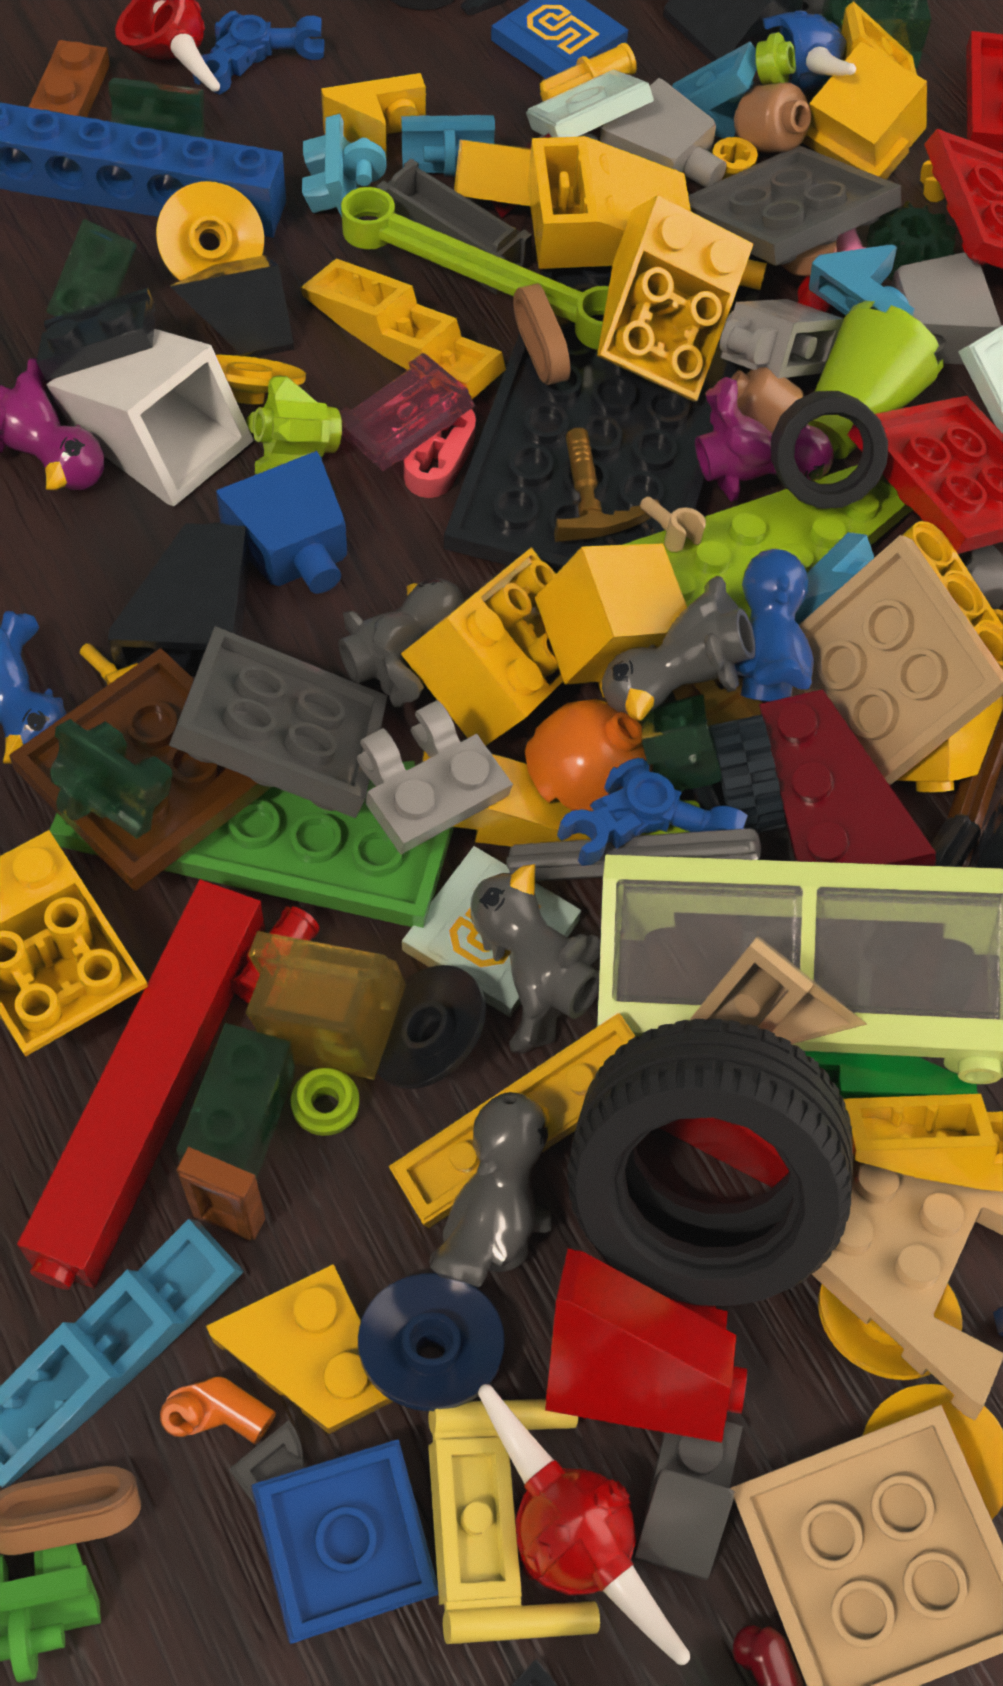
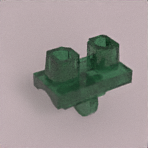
(157, 106)
(92, 269)
(101, 780)

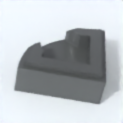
(273, 1457)

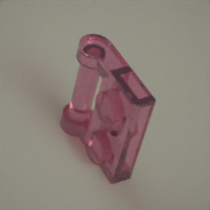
(405, 412)

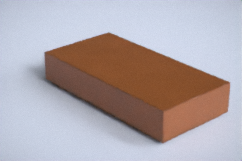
(221, 1194)

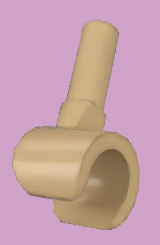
(678, 525)

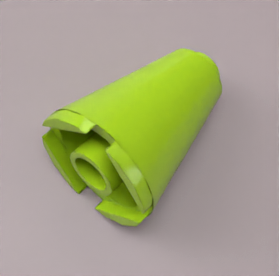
(880, 362)

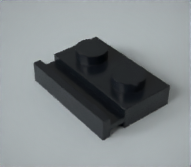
(97, 334)

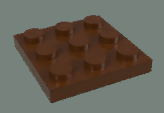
(201, 795)

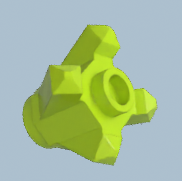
(293, 425)

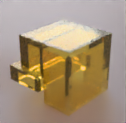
(325, 1001)

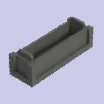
(448, 212)

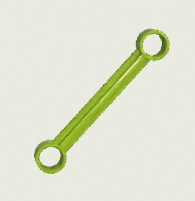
(464, 259)

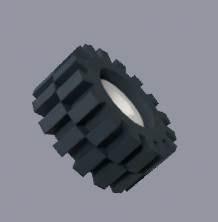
(749, 772)

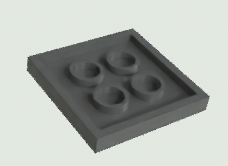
(795, 203)
(280, 722)

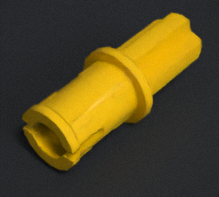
(619, 58)

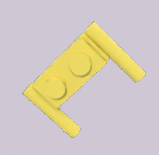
(478, 1531)

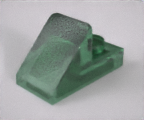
(681, 743)

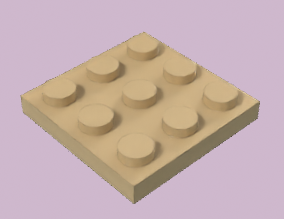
(900, 659)
(880, 1557)

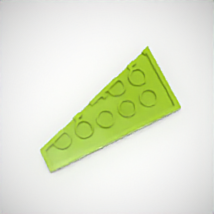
(776, 523)

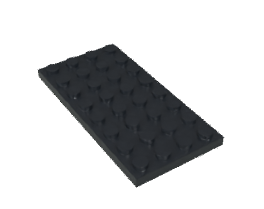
(636, 436)

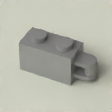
(779, 336)

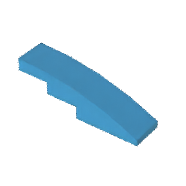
(108, 1346)

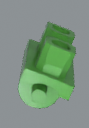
(43, 1607)

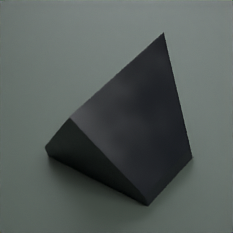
(242, 304)

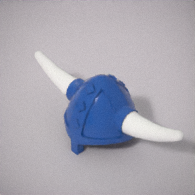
(817, 48)

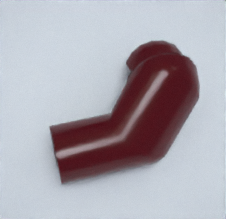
(767, 1655)

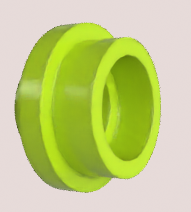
(775, 59)
(320, 1083)

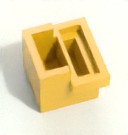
(869, 115)
(608, 604)

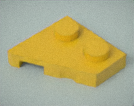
(305, 1349)

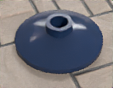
(438, 1314)

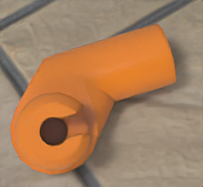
(215, 1404)

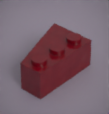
(833, 791)

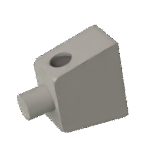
(670, 134)
(949, 301)

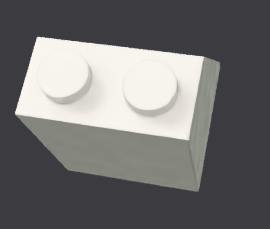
(158, 414)

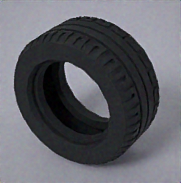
(698, 1247)

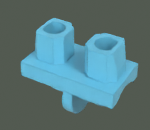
(338, 166)

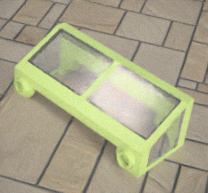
(890, 942)

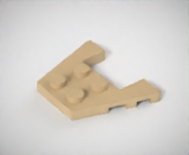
(896, 1266)

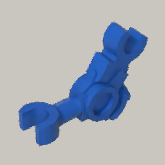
(251, 39)
(640, 807)

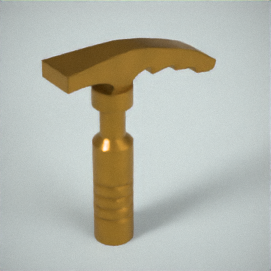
(591, 520)

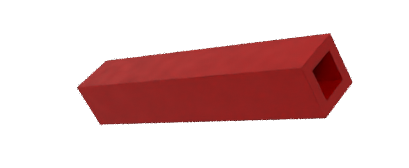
(141, 1090)

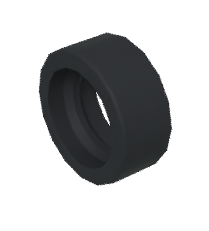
(860, 480)

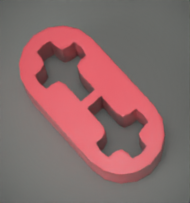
(450, 455)

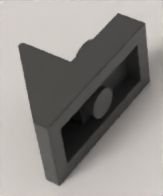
(688, 1502)

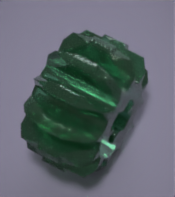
(915, 234)

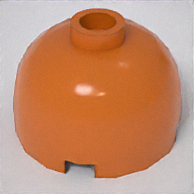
(578, 749)

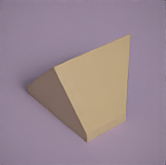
(776, 997)

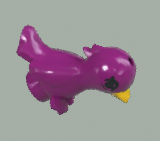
(32, 427)
(742, 446)

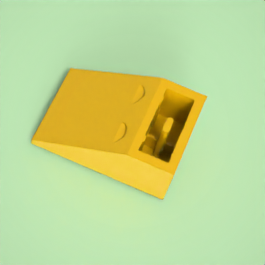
(585, 196)
(670, 295)
(491, 653)
(55, 948)

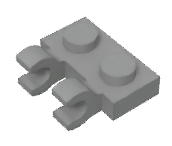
(435, 793)

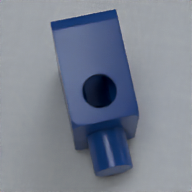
(289, 522)

